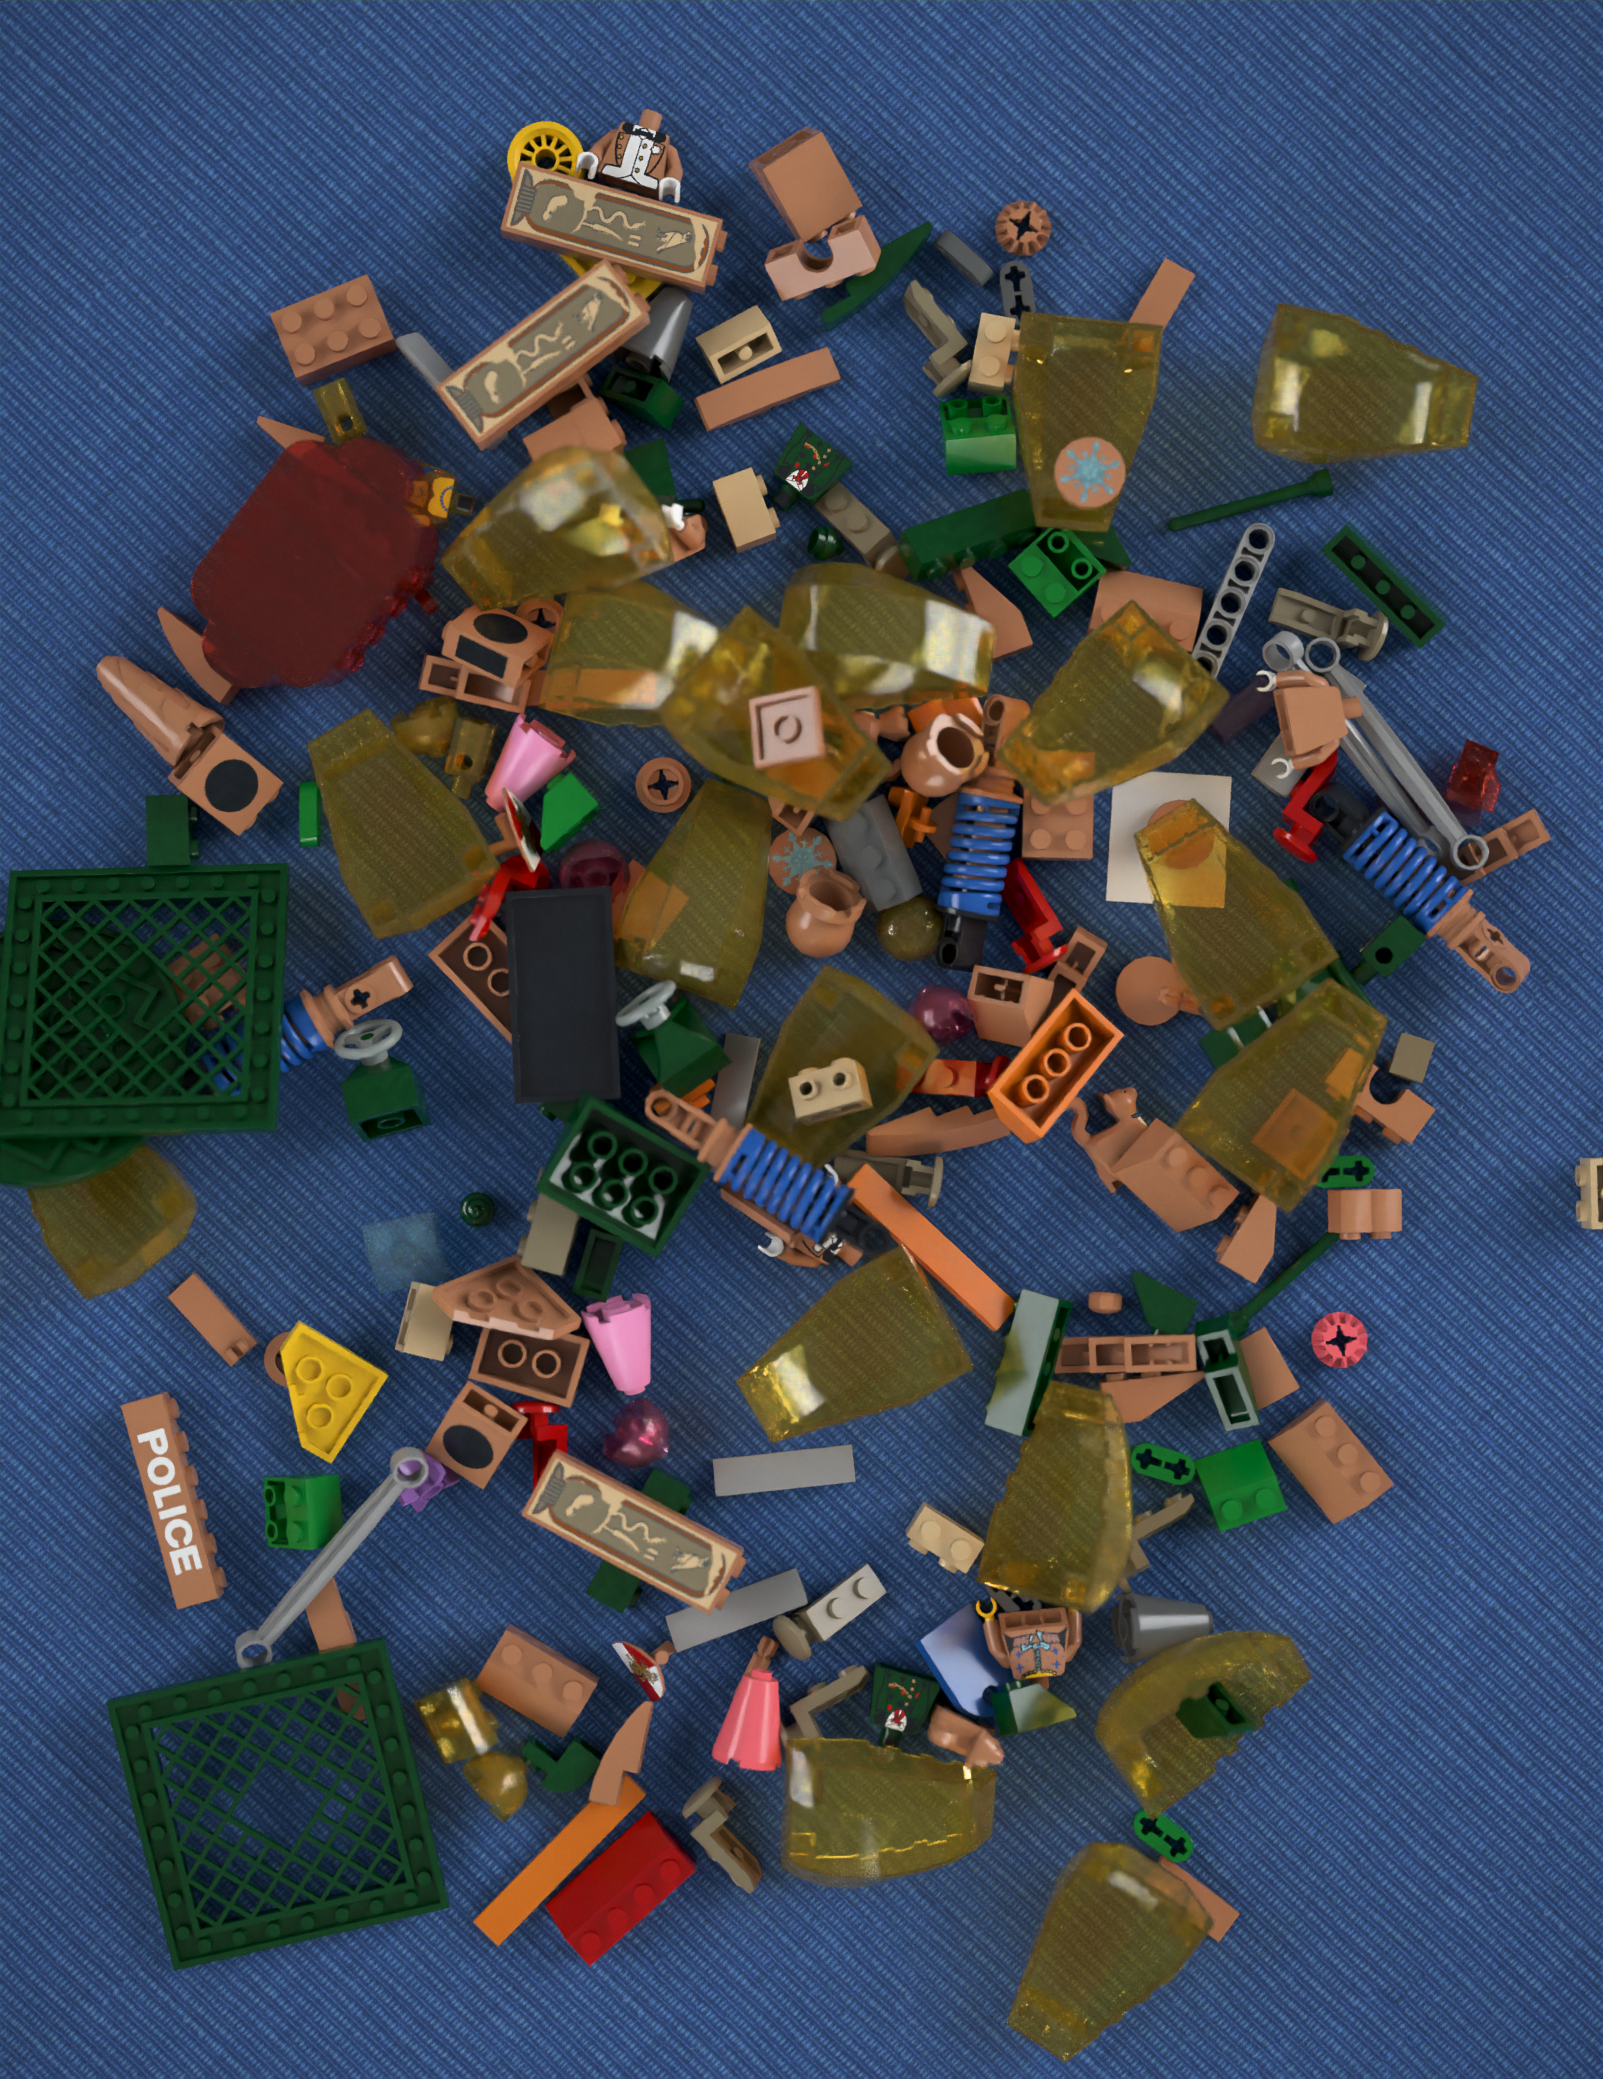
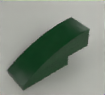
(598, 1264)
(1227, 1372)

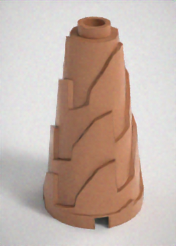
(158, 711)

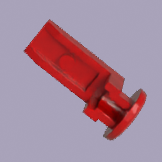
(1304, 828)
(512, 876)
(1034, 918)
(961, 1077)
(545, 1435)

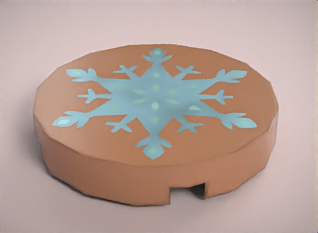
(1089, 473)
(795, 855)

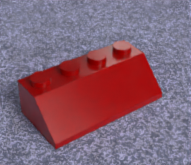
(620, 1887)

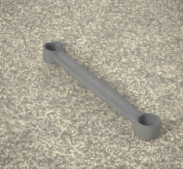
(1363, 755)
(1398, 758)
(332, 1557)

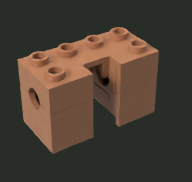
(578, 422)

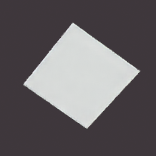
(1133, 807)

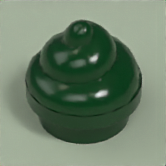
(824, 543)
(477, 1209)

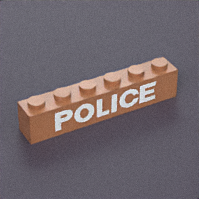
(173, 1499)

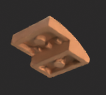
(1266, 1368)

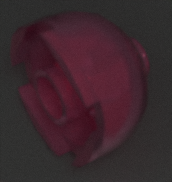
(594, 865)
(943, 1013)
(640, 1435)

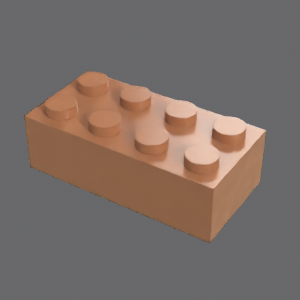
(479, 971)

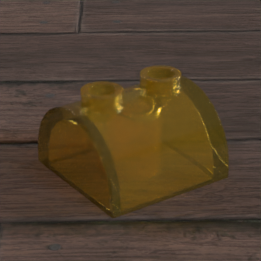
(457, 1720)

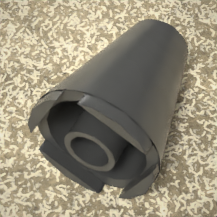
(658, 344)
(1154, 1624)

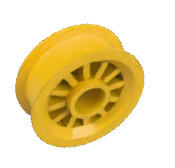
(542, 132)

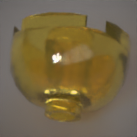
(428, 726)
(910, 929)
(498, 1782)

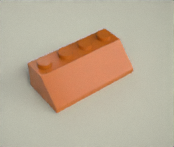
(1053, 1067)

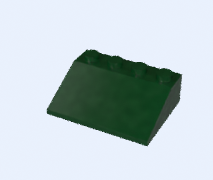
(621, 1174)

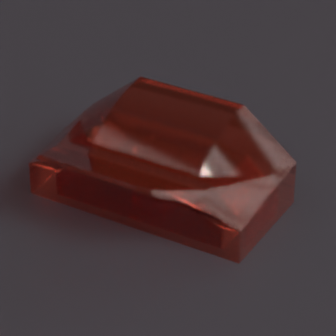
(1474, 778)

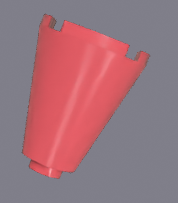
(752, 1724)

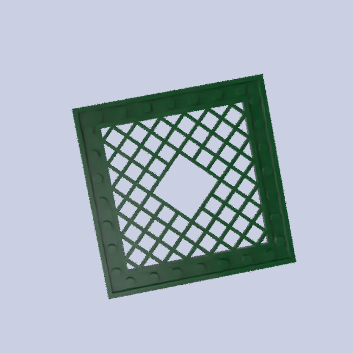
(187, 1114)
(196, 1944)

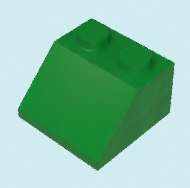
(565, 811)
(1239, 1485)

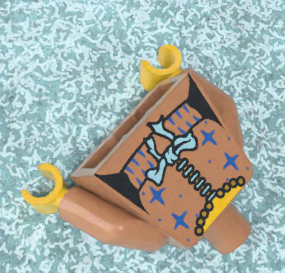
(1033, 1641)

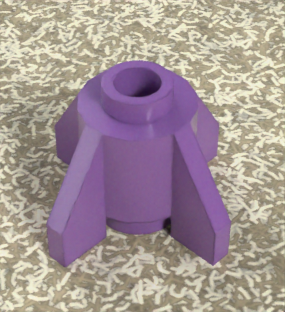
(438, 1477)

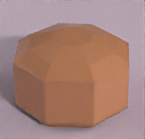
(1104, 1302)

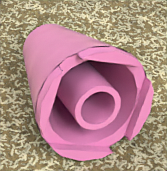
(526, 762)
(623, 1339)

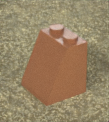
(806, 184)

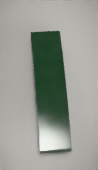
(864, 289)

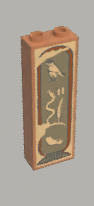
(608, 223)
(544, 353)
(634, 1532)

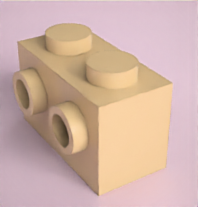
(738, 344)
(991, 354)
(745, 510)
(830, 1091)
(1590, 1179)
(424, 1325)
(944, 1537)

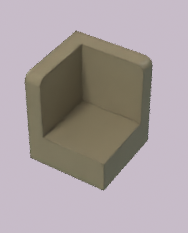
(1410, 1058)

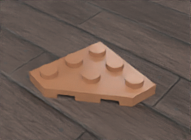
(507, 1299)

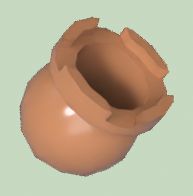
(943, 756)
(824, 913)

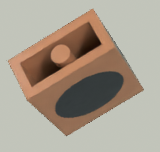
(497, 644)
(225, 780)
(475, 1435)

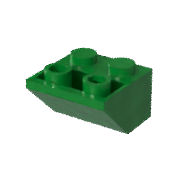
(977, 435)
(1057, 570)
(302, 1510)

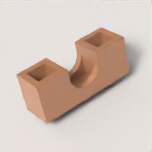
(799, 272)
(1400, 1118)

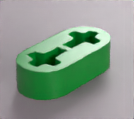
(309, 814)
(1341, 1180)
(1165, 1455)
(1157, 1841)

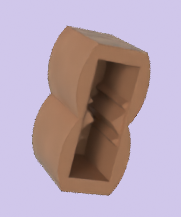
(1364, 1211)

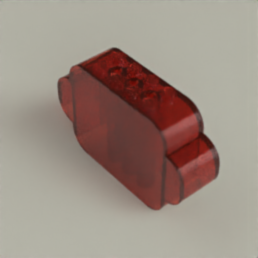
(315, 565)

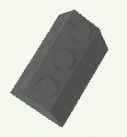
(875, 855)

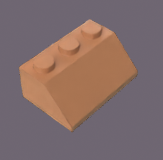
(1169, 603)
(1173, 1179)
(1330, 1462)
(537, 1681)

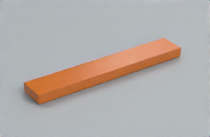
(931, 1248)
(555, 1863)

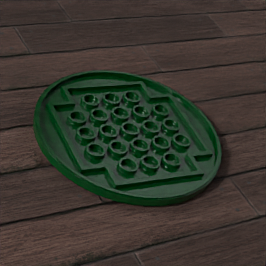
(137, 1004)

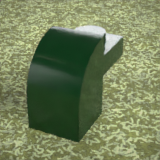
(565, 1771)

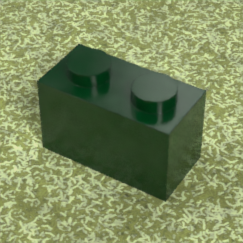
(172, 830)

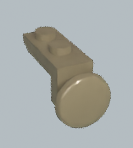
(943, 335)
(862, 531)
(1319, 620)
(902, 1174)
(1148, 1525)
(828, 1613)
(819, 1699)
(717, 1839)

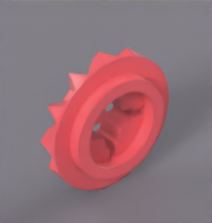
(1326, 1330)

